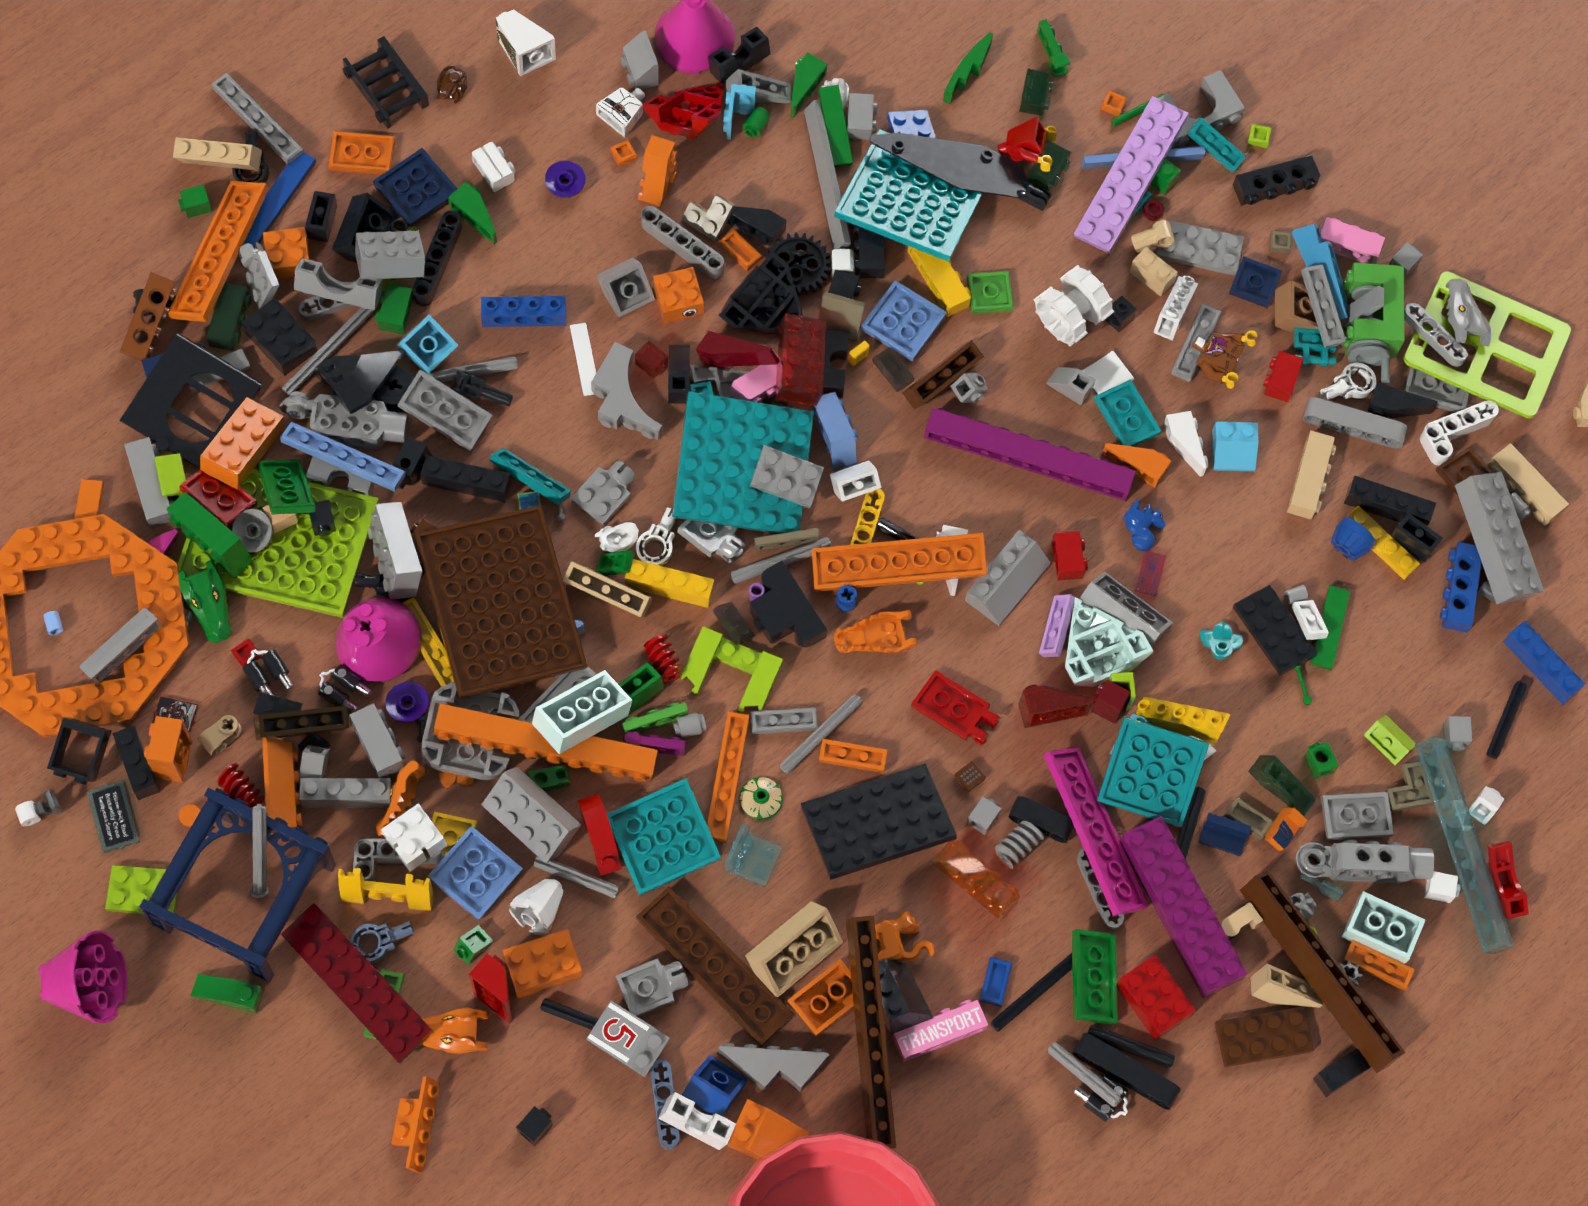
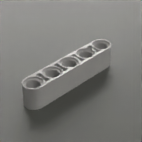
(687, 250)
(1355, 422)

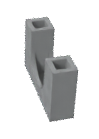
(1224, 103)

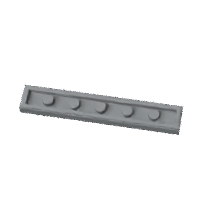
(257, 118)

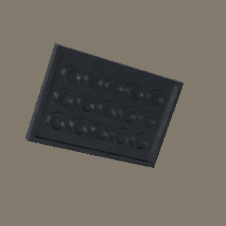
(878, 821)

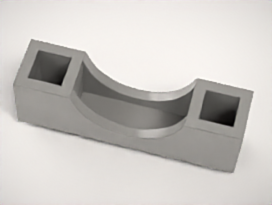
(313, 279)

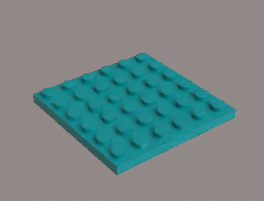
(907, 204)
(720, 456)

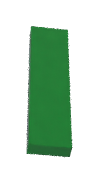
(835, 125)
(1333, 617)

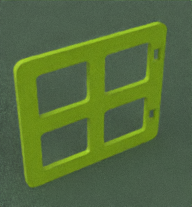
(1471, 381)

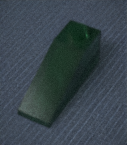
(1282, 783)

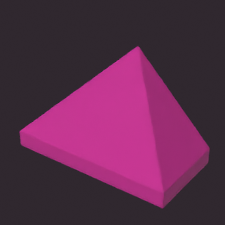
(165, 541)

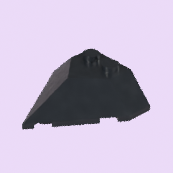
(763, 297)
(357, 376)

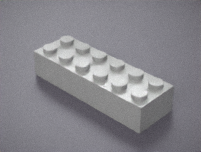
(1499, 538)

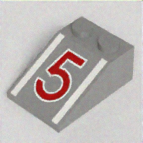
(627, 1038)

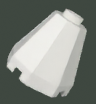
(538, 906)

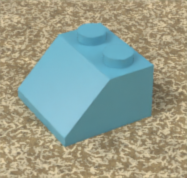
(427, 345)
(1234, 446)

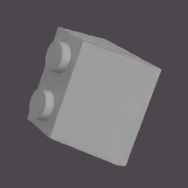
(640, 62)
(626, 286)

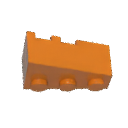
(659, 170)

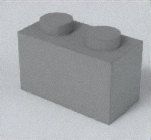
(860, 116)

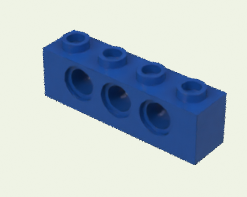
(523, 311)
(1453, 617)

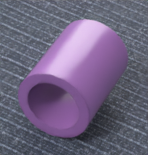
(755, 587)

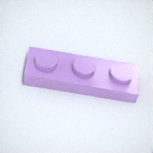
(1057, 625)

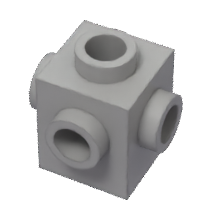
(969, 387)

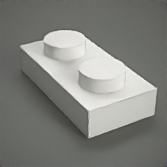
(1310, 620)

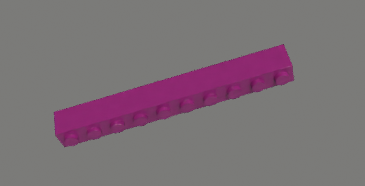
(1029, 454)

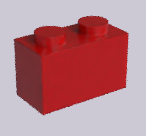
(1283, 376)
(1068, 555)

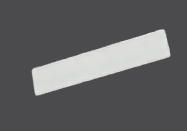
(583, 356)

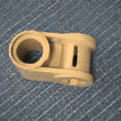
(218, 736)

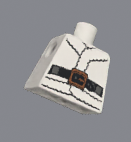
(621, 109)

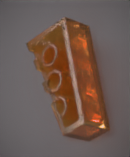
(976, 879)

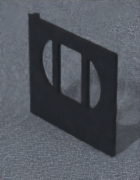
(174, 370)

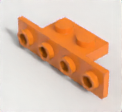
(415, 1122)

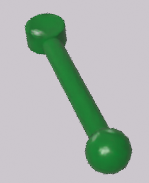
(1307, 699)

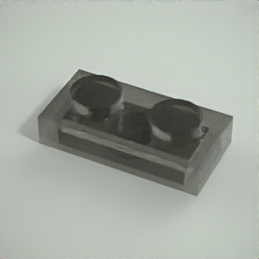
(893, 369)
(733, 623)

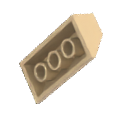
(795, 948)

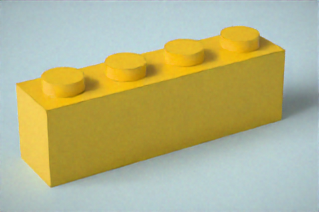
(942, 281)
(670, 583)

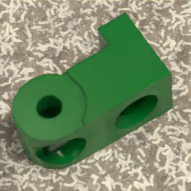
(550, 778)

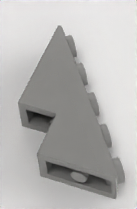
(765, 1065)

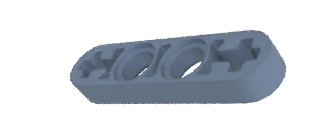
(659, 1103)

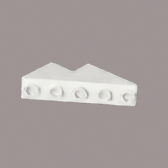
(1175, 307)

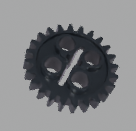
(799, 262)

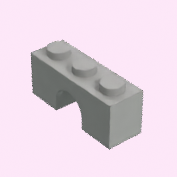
(324, 473)

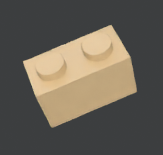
(1153, 271)

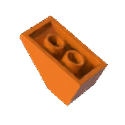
(825, 998)
(762, 1131)

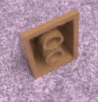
(1293, 307)

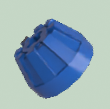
(1352, 539)

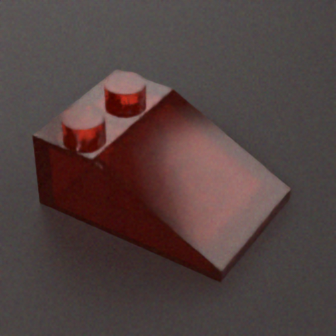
(1050, 705)

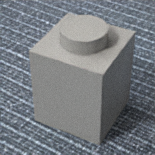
(1407, 256)
(1458, 732)
(314, 762)
(984, 815)

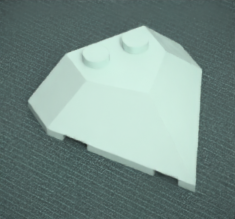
(1101, 646)

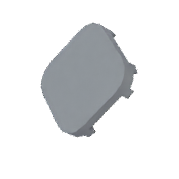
(466, 759)

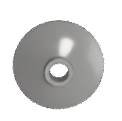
(245, 525)

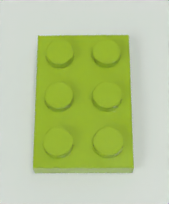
(130, 886)

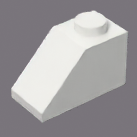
(1486, 805)

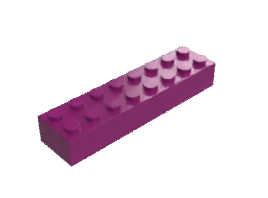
(1182, 907)

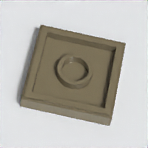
(842, 314)

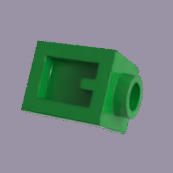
(472, 944)

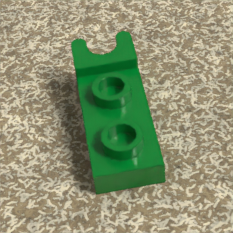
(1058, 59)

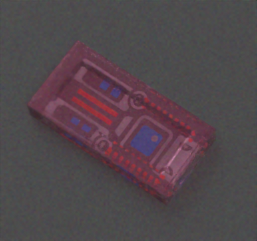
(1150, 573)

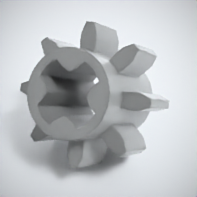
(1304, 904)
(1353, 970)

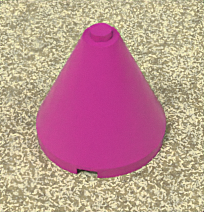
(691, 33)

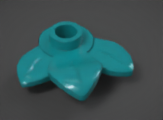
(1221, 638)

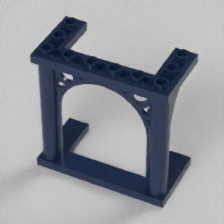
(313, 858)

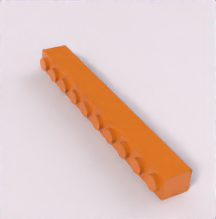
(522, 737)

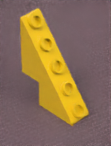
(1184, 719)

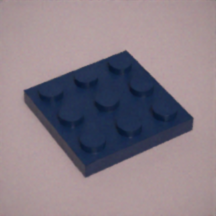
(415, 187)

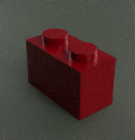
(1109, 701)

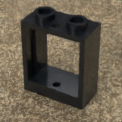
(67, 725)

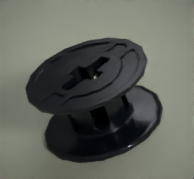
(394, 389)

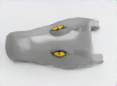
(1465, 314)

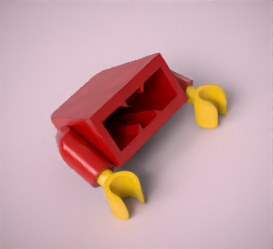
(1028, 142)

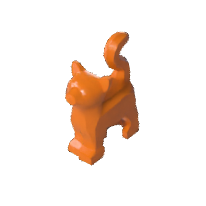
(890, 943)

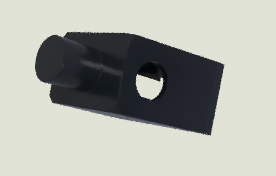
(411, 460)

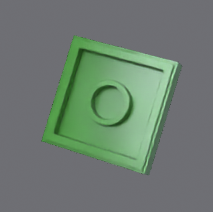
(990, 292)

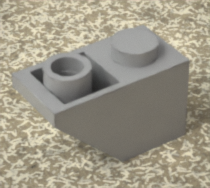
(1072, 383)

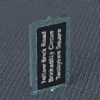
(113, 817)

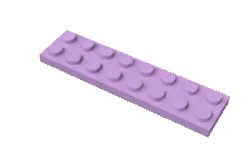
(1131, 175)

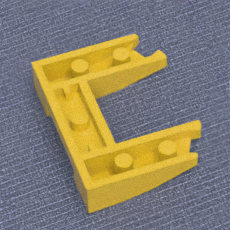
(354, 889)

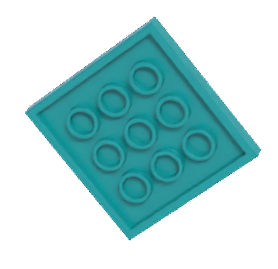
(1152, 771)
(663, 837)

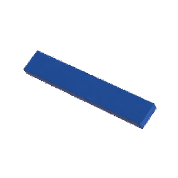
(279, 196)

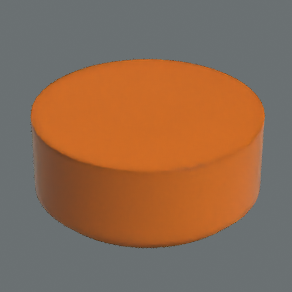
(188, 815)

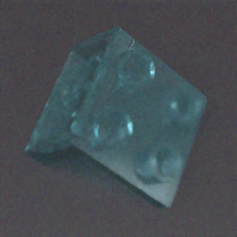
(751, 857)

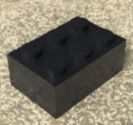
(279, 336)

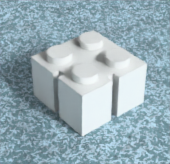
(411, 834)

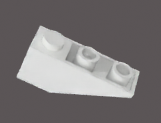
(1183, 437)

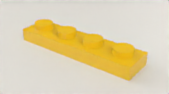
(1386, 546)

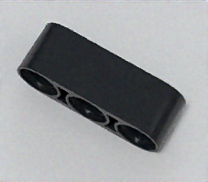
(1048, 821)

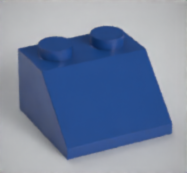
(714, 1086)

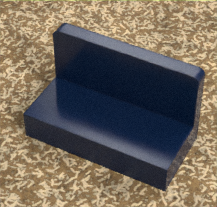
(1224, 834)

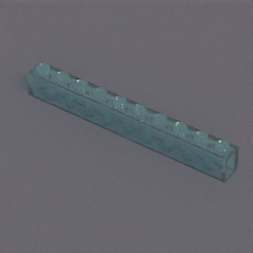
(1464, 846)

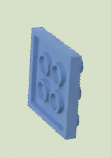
(903, 321)
(474, 873)

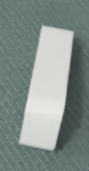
(1460, 427)

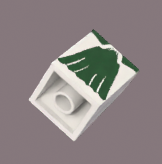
(524, 42)

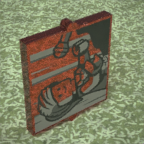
(177, 710)

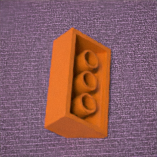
(281, 781)

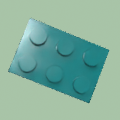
(1127, 414)

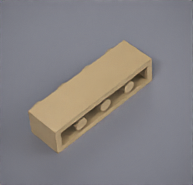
(217, 153)
(1311, 474)
(1529, 485)
(607, 589)

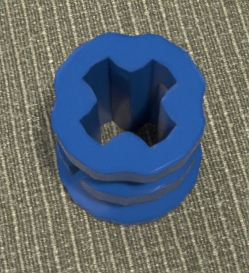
(841, 601)

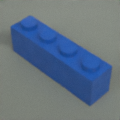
(1544, 662)

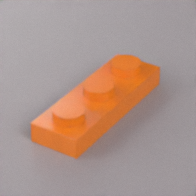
(853, 755)
(1379, 965)

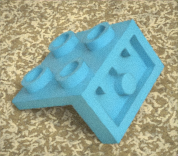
(739, 100)

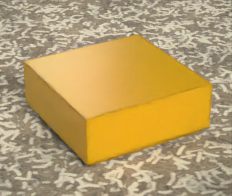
(858, 353)

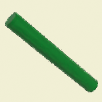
(1131, 113)

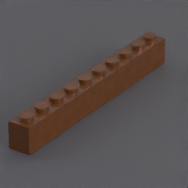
(1322, 972)
(870, 1030)

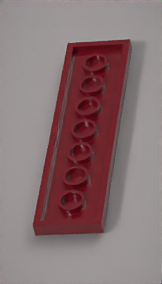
(357, 983)

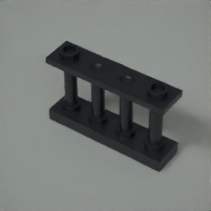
(395, 66)

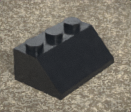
(362, 216)
(901, 997)

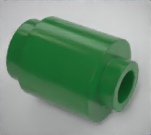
(756, 122)

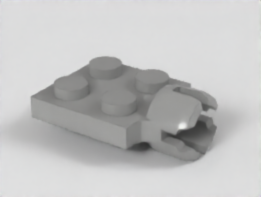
(259, 273)
(605, 492)
(713, 539)
(651, 985)

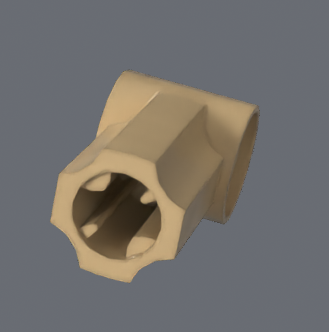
(1160, 235)

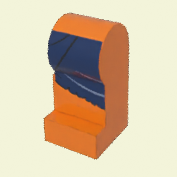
(1285, 828)

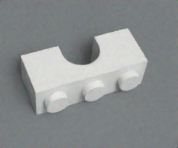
(708, 1128)

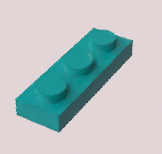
(1216, 145)

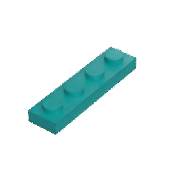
(530, 476)

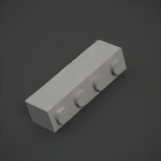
(141, 459)
(345, 792)

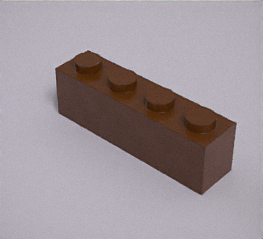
(943, 374)

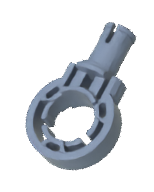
(381, 931)

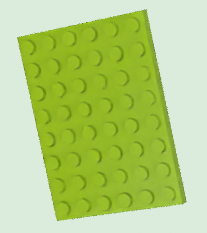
(296, 564)

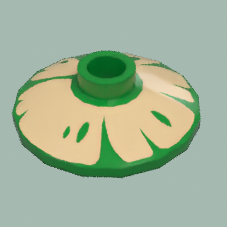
(761, 808)

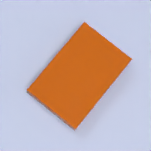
(361, 153)

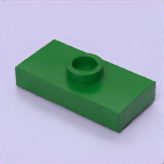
(615, 563)

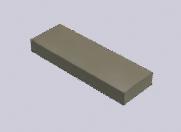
(786, 539)

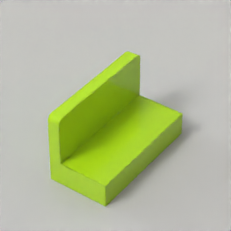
(170, 474)
(1126, 681)
(1390, 739)

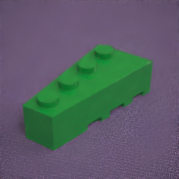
(209, 534)

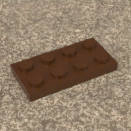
(1264, 1036)

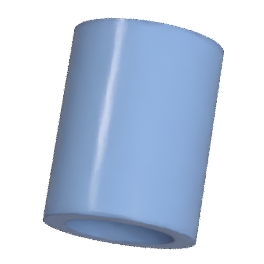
(53, 623)

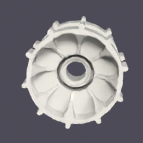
(1080, 299)

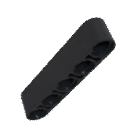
(440, 249)
(1126, 1071)

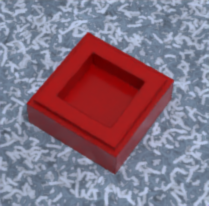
(243, 652)

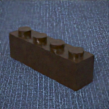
(301, 722)

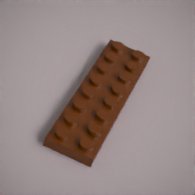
(714, 966)

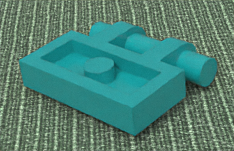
(1310, 340)

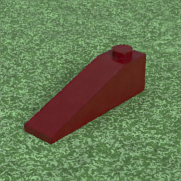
(729, 352)

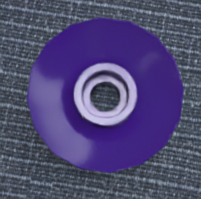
(562, 172)
(401, 695)

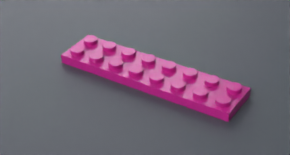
(1096, 831)

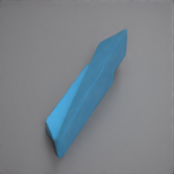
(1317, 252)

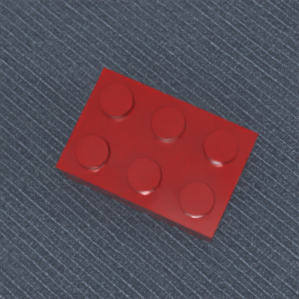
(1155, 997)

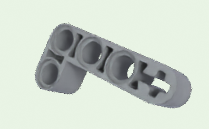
(377, 857)

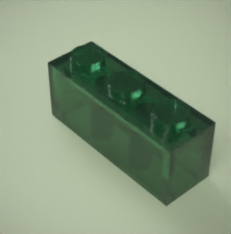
(228, 317)

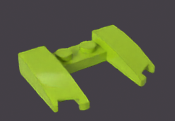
(712, 646)

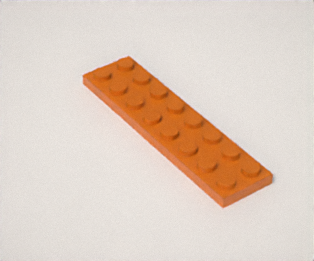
(218, 251)
(899, 562)

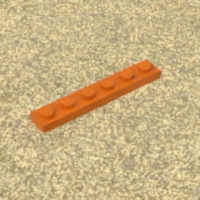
(727, 775)

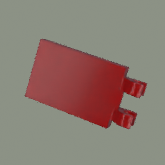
(954, 708)

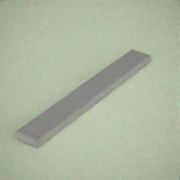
(826, 174)

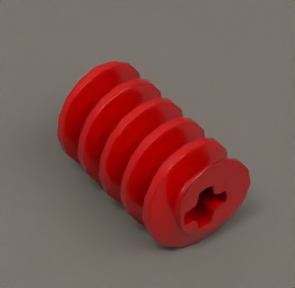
(662, 660)
(237, 787)

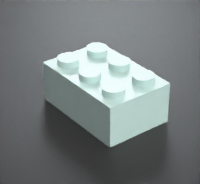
(1383, 927)

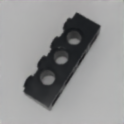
(1303, 168)

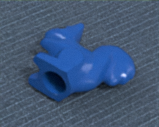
(1139, 521)

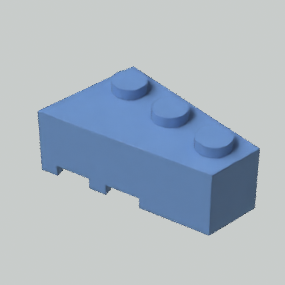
(836, 431)

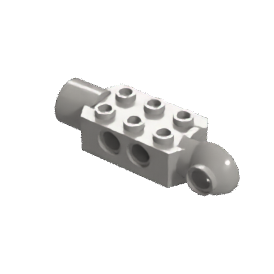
(363, 429)
(1366, 862)

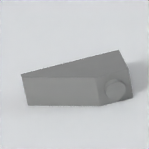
(767, 89)

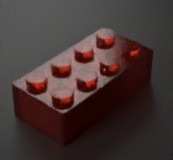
(801, 359)

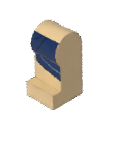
(1240, 919)

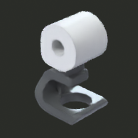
(30, 813)

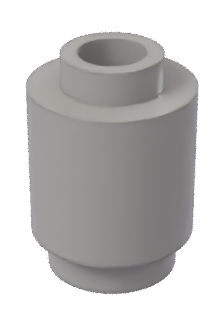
(1520, 507)
(689, 725)

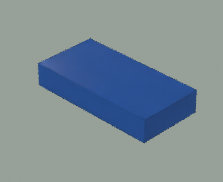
(995, 981)

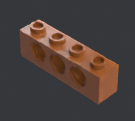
(154, 284)

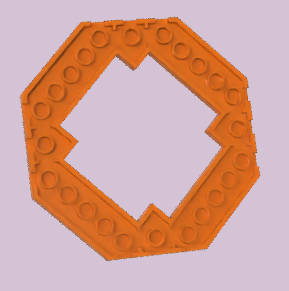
(156, 589)

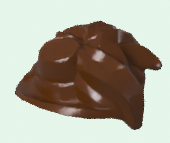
(451, 83)

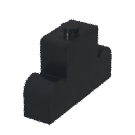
(785, 609)

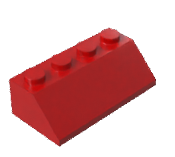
(491, 986)

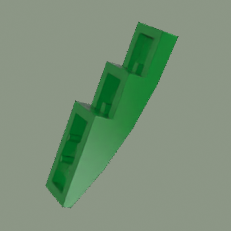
(971, 64)

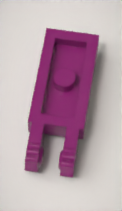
(671, 746)

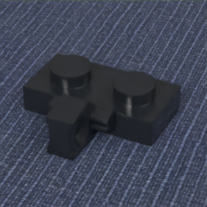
(272, 704)

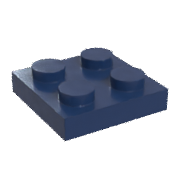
(1255, 282)

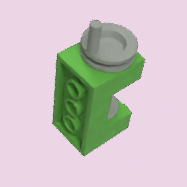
(1377, 338)

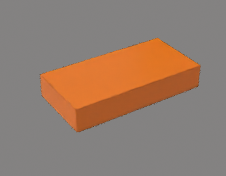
(740, 250)
(89, 498)

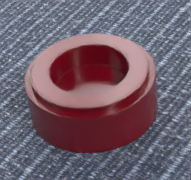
(1153, 210)

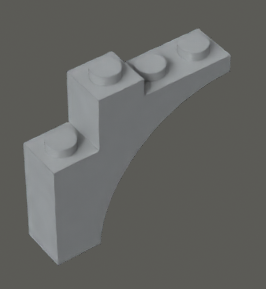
(620, 405)

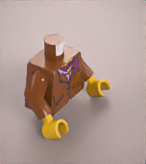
(1220, 355)

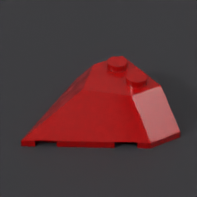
(687, 111)

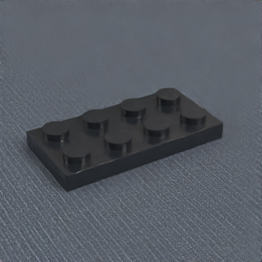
(1275, 630)

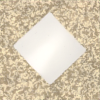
(1108, 372)

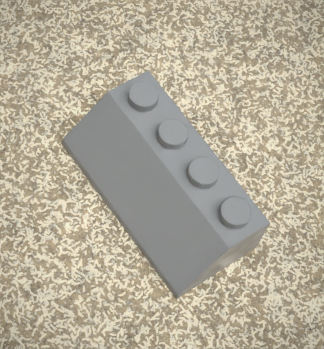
(1008, 578)
(1121, 603)

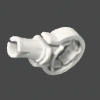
(1345, 385)
(664, 527)

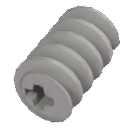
(1017, 842)

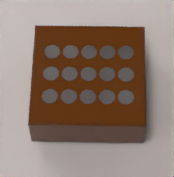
(970, 776)

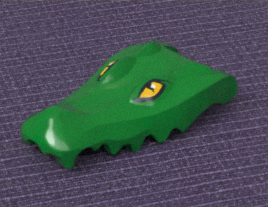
(207, 598)

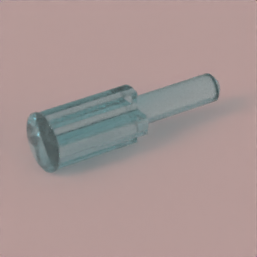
(1325, 887)

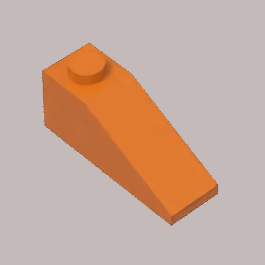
(1147, 463)

